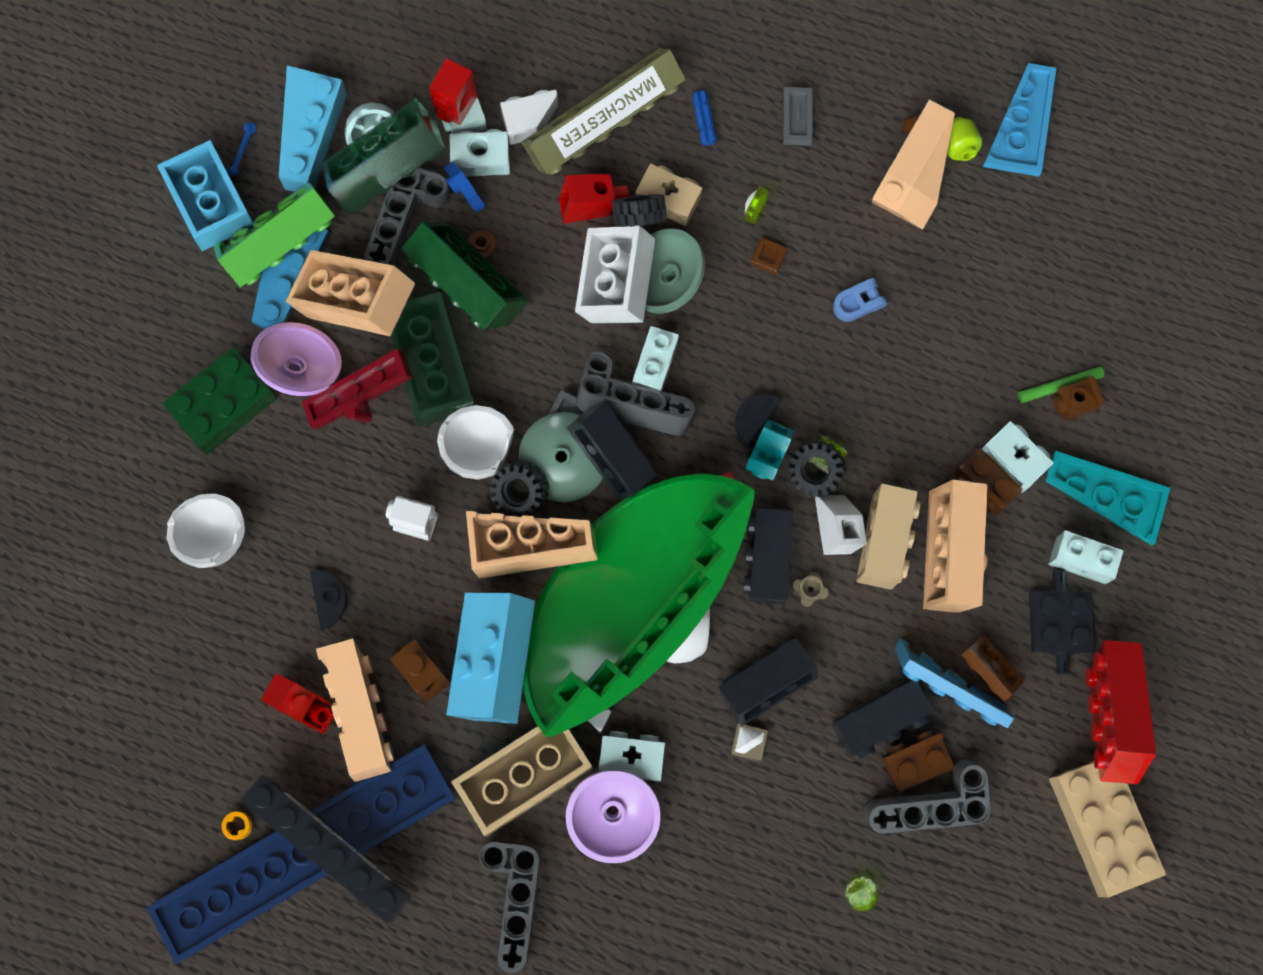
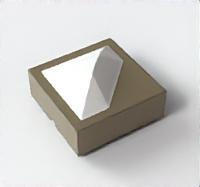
(749, 742)

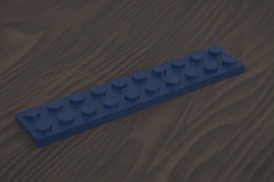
(278, 870)

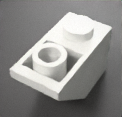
(528, 114)
(839, 525)

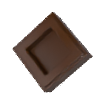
(768, 256)

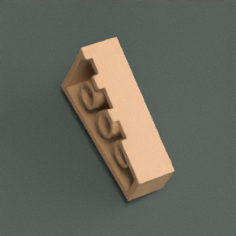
(526, 543)
(356, 710)

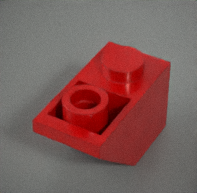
(298, 703)

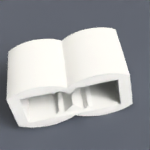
(412, 517)

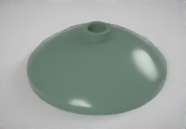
(674, 255)
(540, 445)

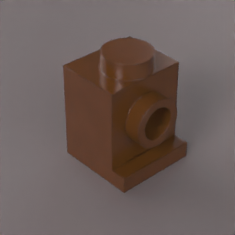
(1071, 408)

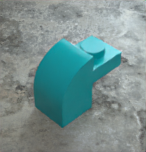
(769, 450)

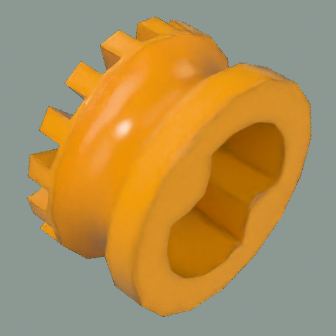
(231, 817)

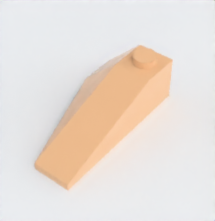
(917, 172)

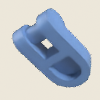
(850, 305)

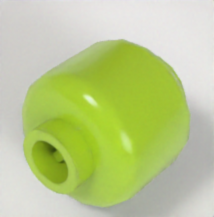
(964, 140)

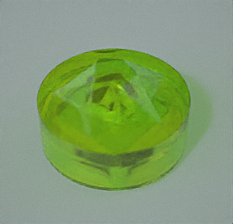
(861, 894)

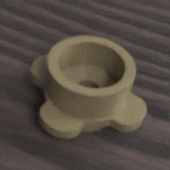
(812, 580)

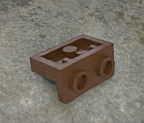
(984, 470)
(993, 667)
(917, 762)

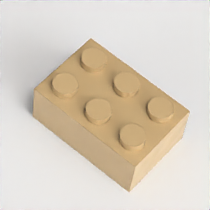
(888, 537)

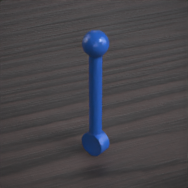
(249, 128)

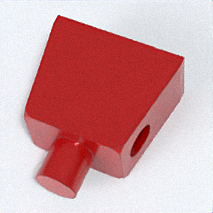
(588, 197)

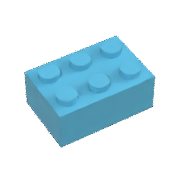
(205, 195)

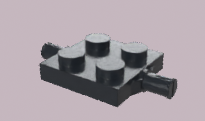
(1061, 622)

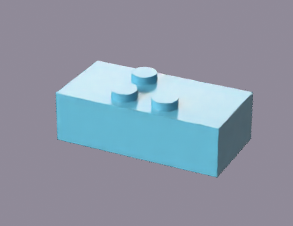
(491, 657)

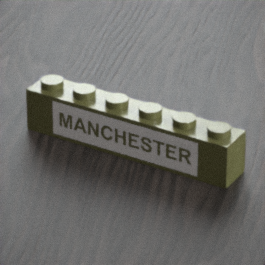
(604, 111)

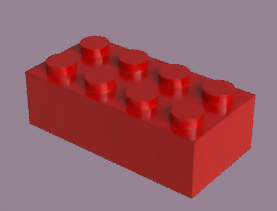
(1120, 712)

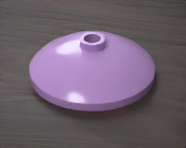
(296, 359)
(614, 836)

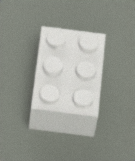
(615, 275)

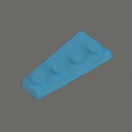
(1024, 130)
(278, 281)
(952, 684)

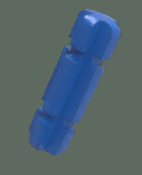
(704, 118)

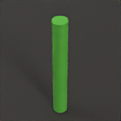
(1052, 387)

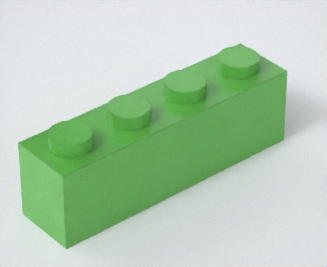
(274, 235)

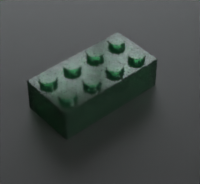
(382, 156)
(433, 358)

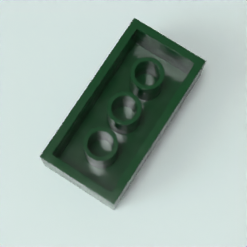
(464, 275)

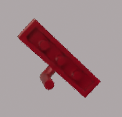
(354, 392)

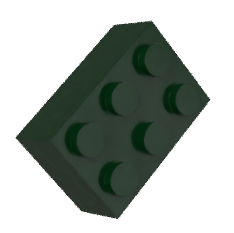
(219, 401)

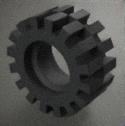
(639, 210)
(530, 477)
(804, 481)

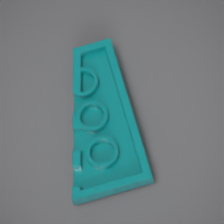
(1117, 496)

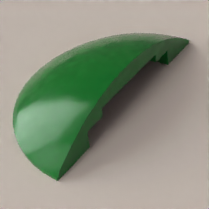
(624, 615)

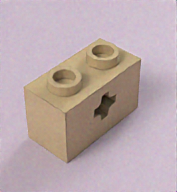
(681, 202)

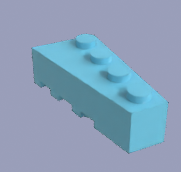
(309, 122)

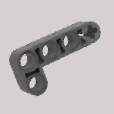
(400, 222)
(632, 402)
(928, 803)
(512, 906)

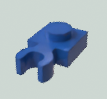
(459, 183)

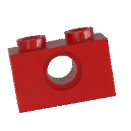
(453, 92)

